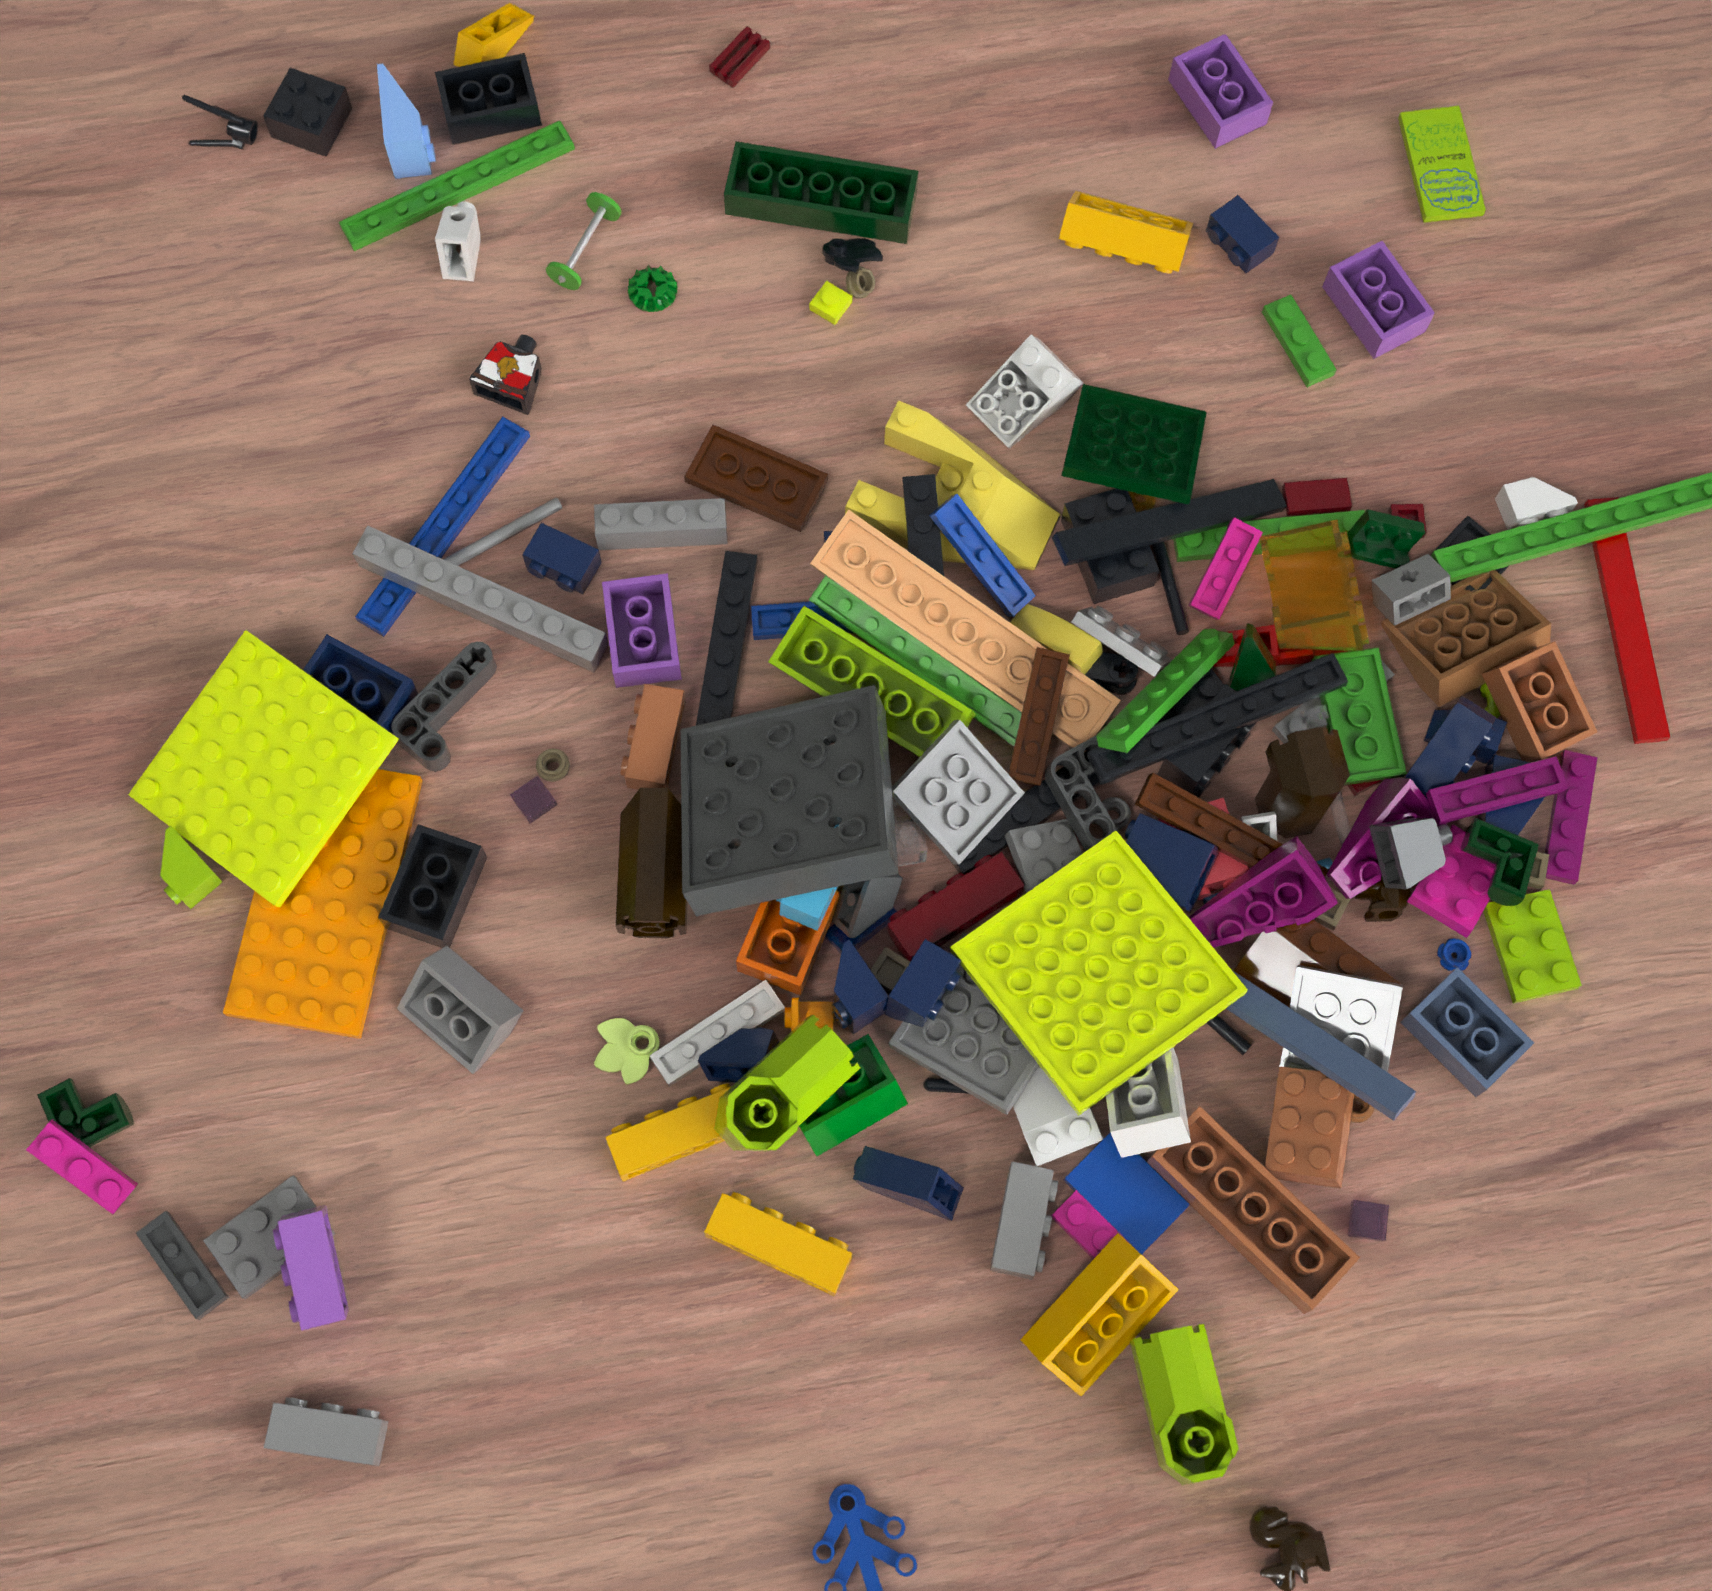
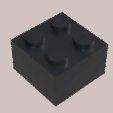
(308, 112)

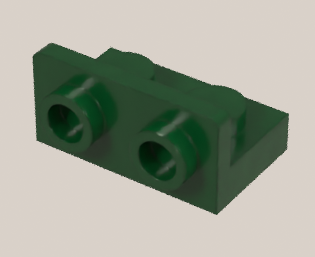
(1384, 538)

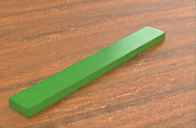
(456, 185)
(917, 658)

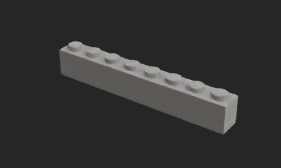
(480, 598)

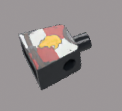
(509, 375)

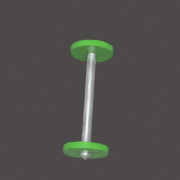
(604, 208)

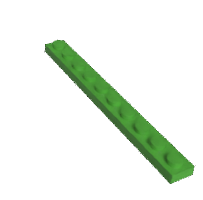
(1576, 528)

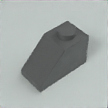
(865, 903)

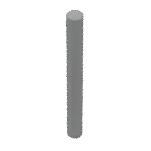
(505, 532)

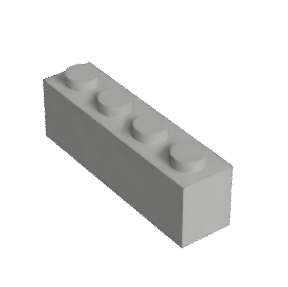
(660, 524)

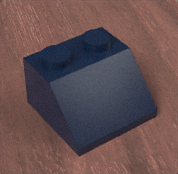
(923, 985)
(857, 992)

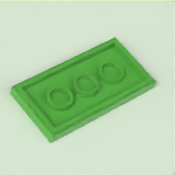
(1365, 719)

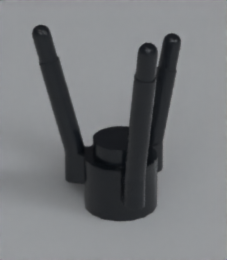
(240, 128)

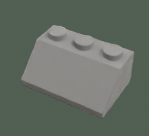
(459, 1008)

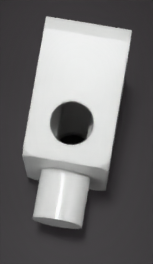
(457, 227)

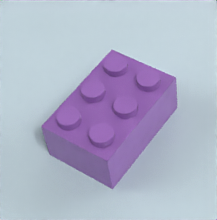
(1220, 91)
(1378, 299)
(641, 630)
(311, 1268)

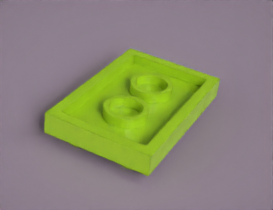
(1532, 947)

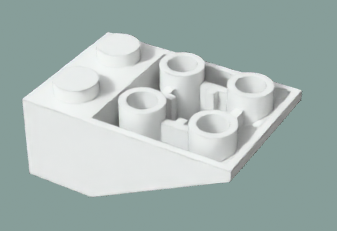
(1024, 392)

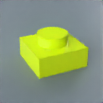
(830, 302)

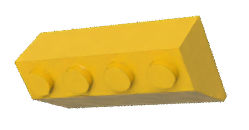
(1125, 231)
(1098, 1315)

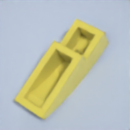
(1059, 636)

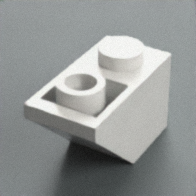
(1531, 502)

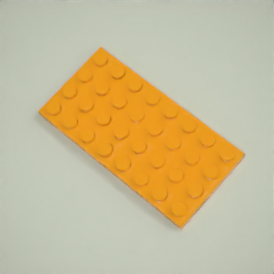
(322, 948)

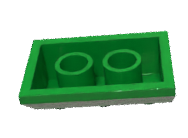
(858, 1103)

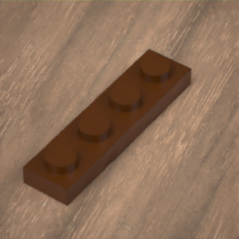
(1038, 716)

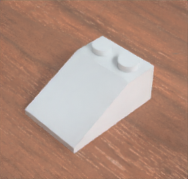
(1050, 1121)

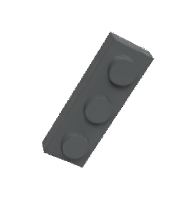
(182, 1265)

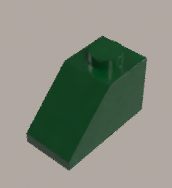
(1252, 661)

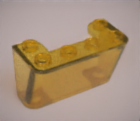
(1314, 589)

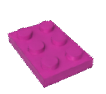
(1457, 890)

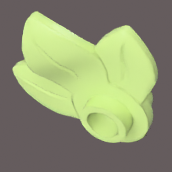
(621, 1049)

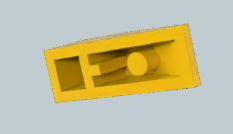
(491, 35)

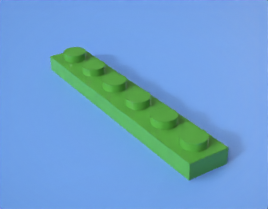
(1204, 544)
(1165, 690)

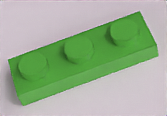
(1299, 340)

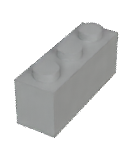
(1023, 1221)
(326, 1432)

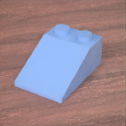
(404, 136)

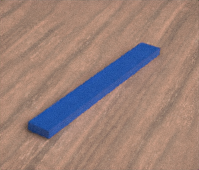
(448, 518)

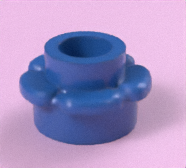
(1454, 946)

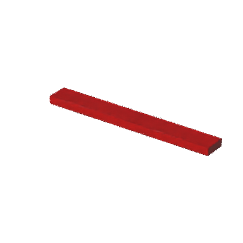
(1630, 637)

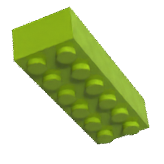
(837, 662)

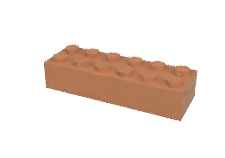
(1255, 1212)

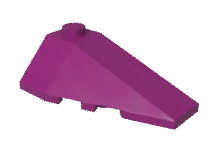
(1356, 862)
(1270, 895)

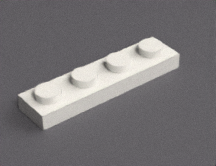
(747, 1011)

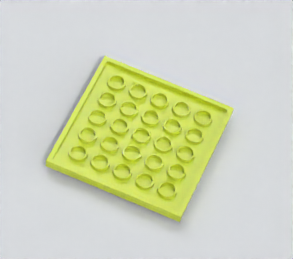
(263, 768)
(1098, 972)

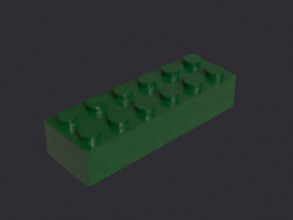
(821, 192)

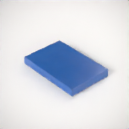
(1127, 1193)

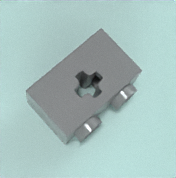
(1411, 589)

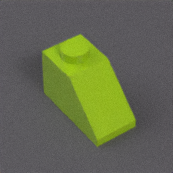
(185, 872)

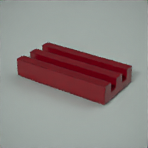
(735, 56)

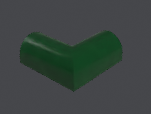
(1510, 854)
(87, 1124)

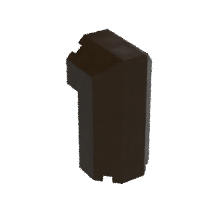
(1302, 779)
(651, 866)

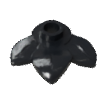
(850, 253)

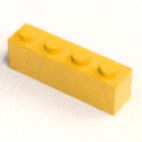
(666, 1135)
(778, 1243)

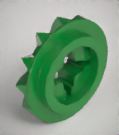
(641, 295)

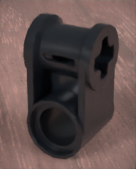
(1106, 673)

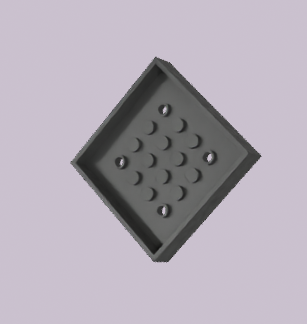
(785, 802)

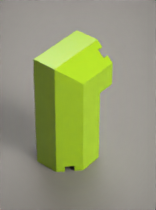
(784, 1088)
(1184, 1404)

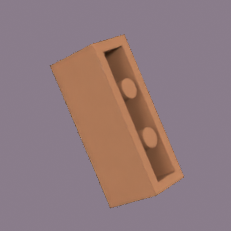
(653, 737)

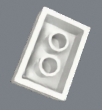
(1149, 1109)

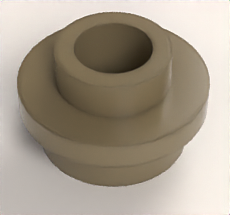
(860, 283)
(546, 758)

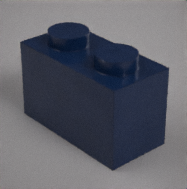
(1241, 234)
(561, 559)

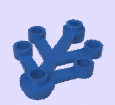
(861, 1546)

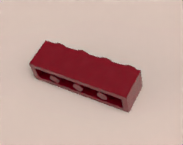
(955, 907)

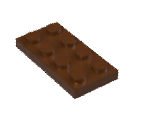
(756, 478)

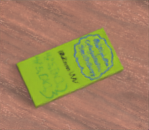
(1441, 164)

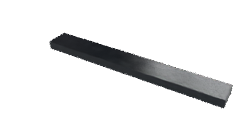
(1168, 522)
(1221, 717)

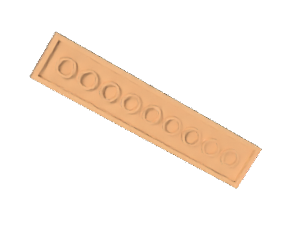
(954, 624)

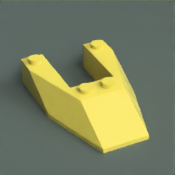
(1000, 502)

